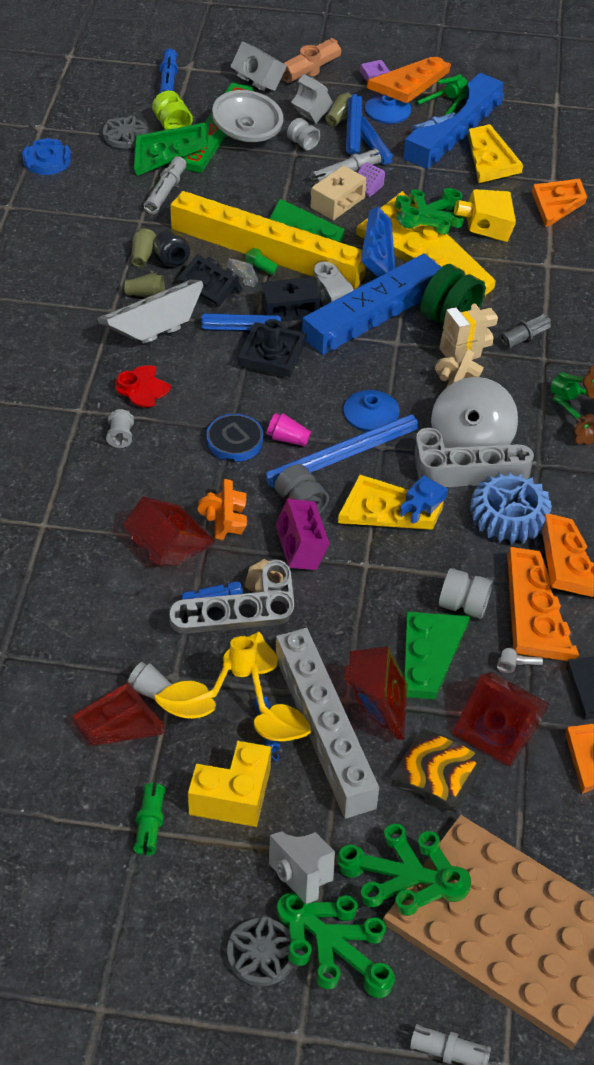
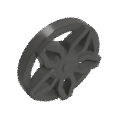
(124, 130)
(260, 951)

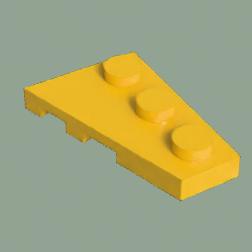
(492, 155)

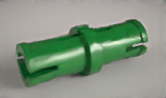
(149, 819)

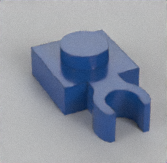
(423, 496)

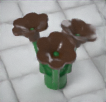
(566, 388)

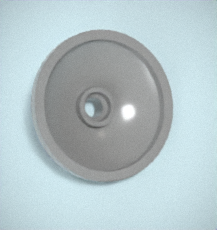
(247, 116)
(481, 395)

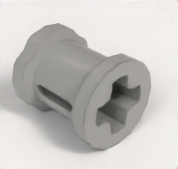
(119, 433)

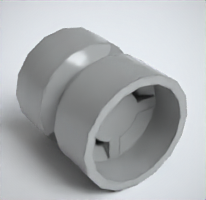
(466, 593)

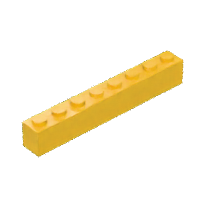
(275, 240)

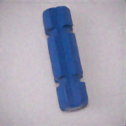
(232, 588)

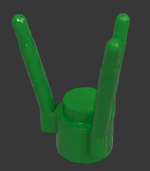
(455, 88)

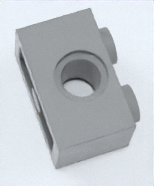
(258, 66)

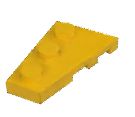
(380, 505)

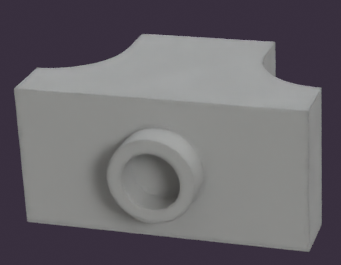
(311, 99)
(302, 863)

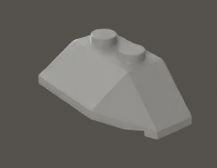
(155, 313)

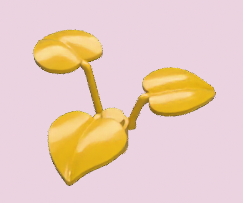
(244, 657)

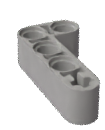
(467, 464)
(230, 606)

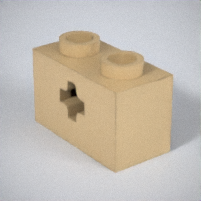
(338, 192)

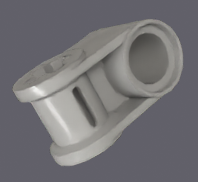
(330, 282)

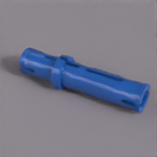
(173, 69)

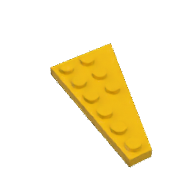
(424, 239)

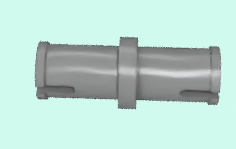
(449, 1047)

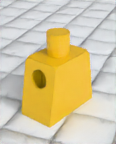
(488, 213)

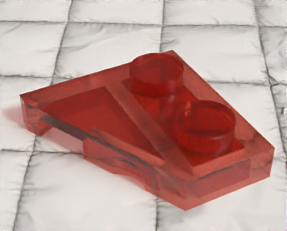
(118, 718)

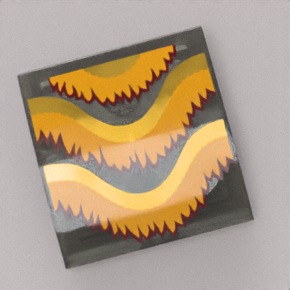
(438, 770)

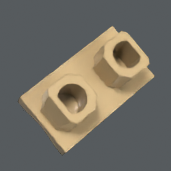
(451, 370)

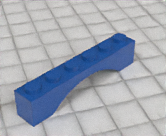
(431, 142)

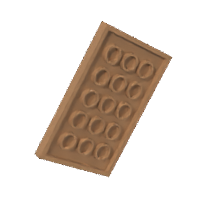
(515, 933)

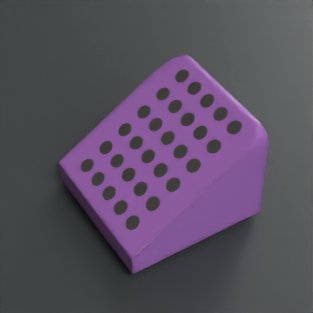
(374, 178)

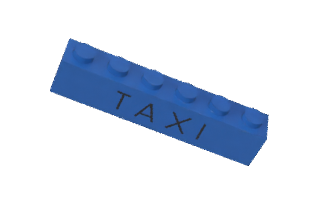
(369, 305)

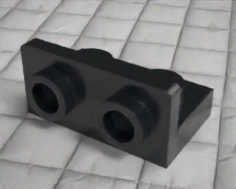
(216, 281)

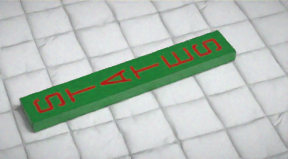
(199, 159)

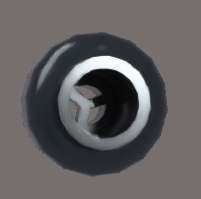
(171, 248)

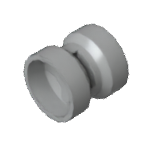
(303, 134)

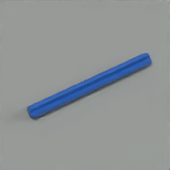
(349, 447)

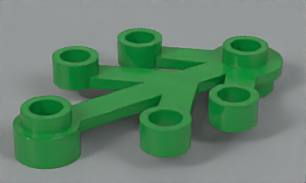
(412, 217)
(406, 873)
(334, 938)

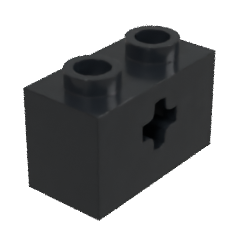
(290, 298)

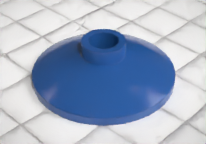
(387, 109)
(370, 409)

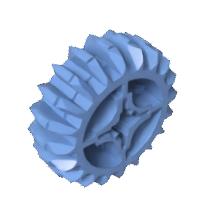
(510, 507)

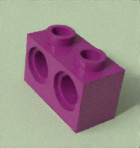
(302, 534)

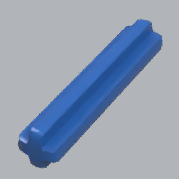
(354, 124)
(374, 141)
(233, 321)

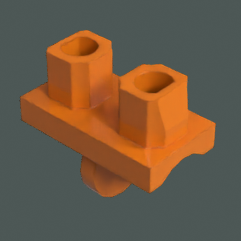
(221, 510)

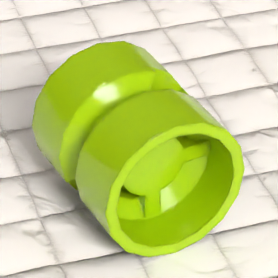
(171, 110)

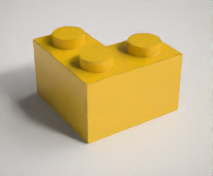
(233, 793)

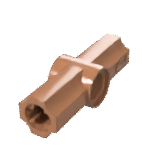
(310, 60)

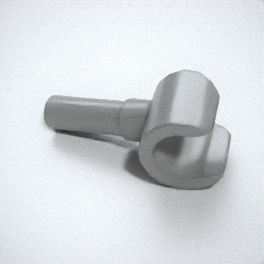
(509, 659)

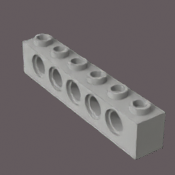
(330, 727)

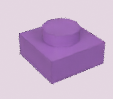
(373, 69)

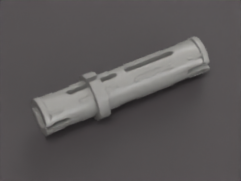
(354, 162)
(168, 179)

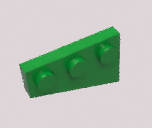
(162, 146)
(303, 220)
(429, 650)

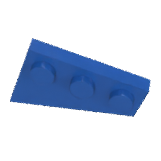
(378, 243)

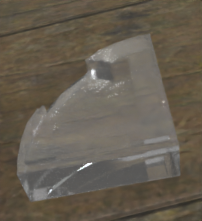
(244, 270)

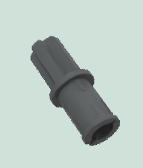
(525, 331)

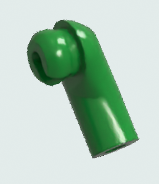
(261, 262)

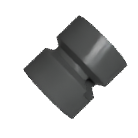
(299, 484)

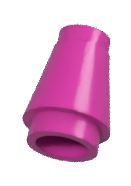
(287, 430)

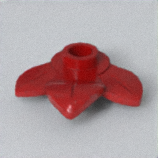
(141, 386)

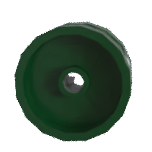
(449, 290)

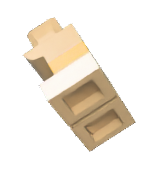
(467, 331)

